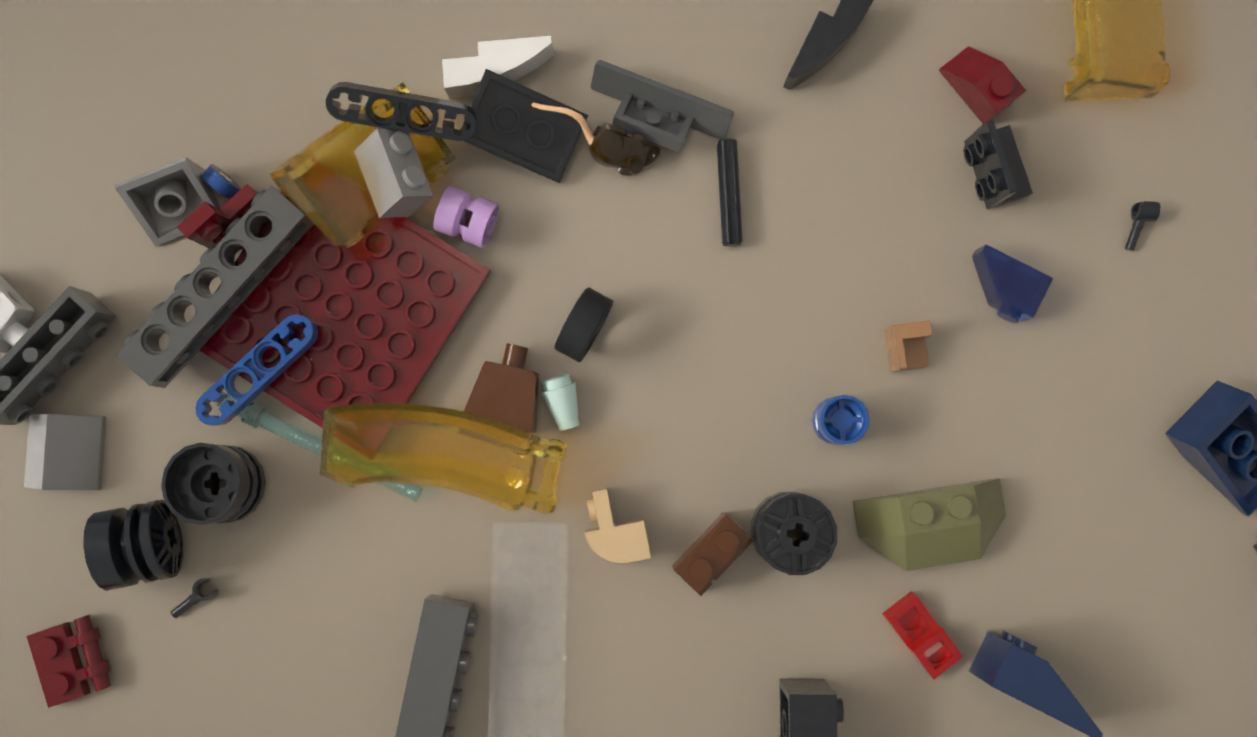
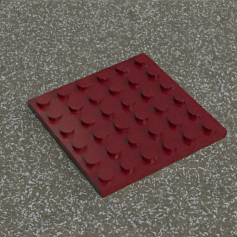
(376, 308)

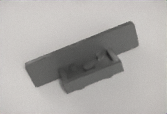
(657, 109)

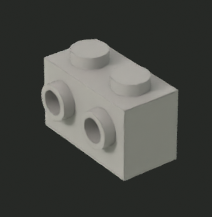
(393, 173)

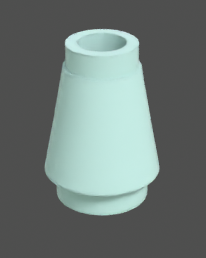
(561, 400)

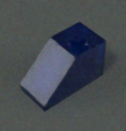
(1010, 284)

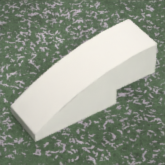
(505, 57)

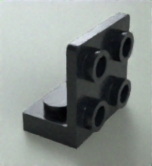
(996, 165)

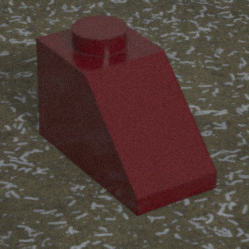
(982, 83)

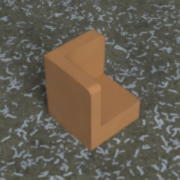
(908, 345)

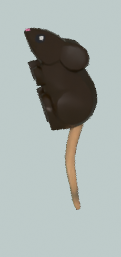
(612, 145)

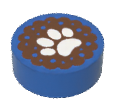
(220, 181)

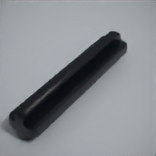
(729, 192)

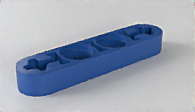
(260, 374)

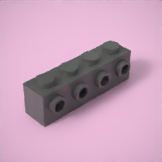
(48, 350)
(436, 667)

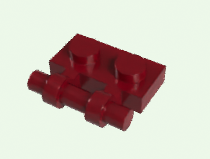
(60, 663)

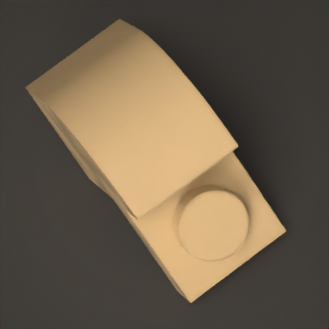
(611, 541)

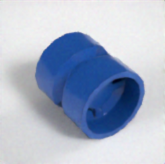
(840, 420)

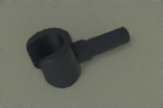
(1141, 212)
(194, 598)

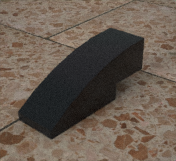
(826, 39)

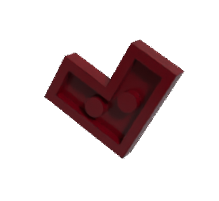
(209, 223)

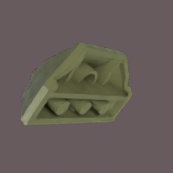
(933, 523)

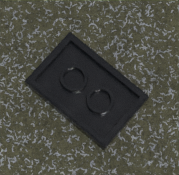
(520, 132)

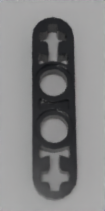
(401, 118)

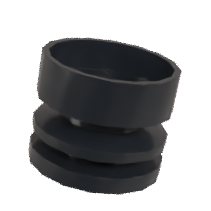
(193, 481)
(782, 513)
(133, 545)

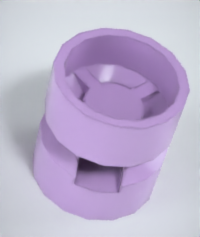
(455, 210)

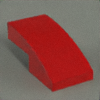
(922, 635)

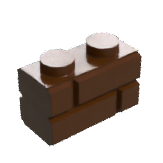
(712, 553)

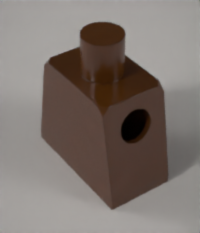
(507, 391)

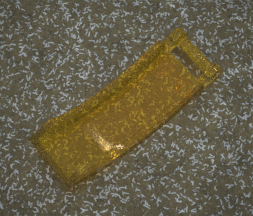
(441, 451)

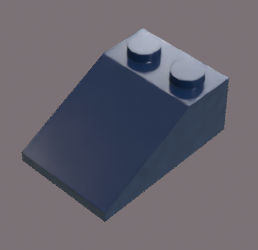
(1221, 442)
(1015, 670)

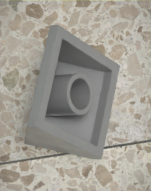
(166, 197)
(64, 452)

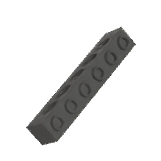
(142, 347)

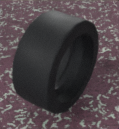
(583, 324)

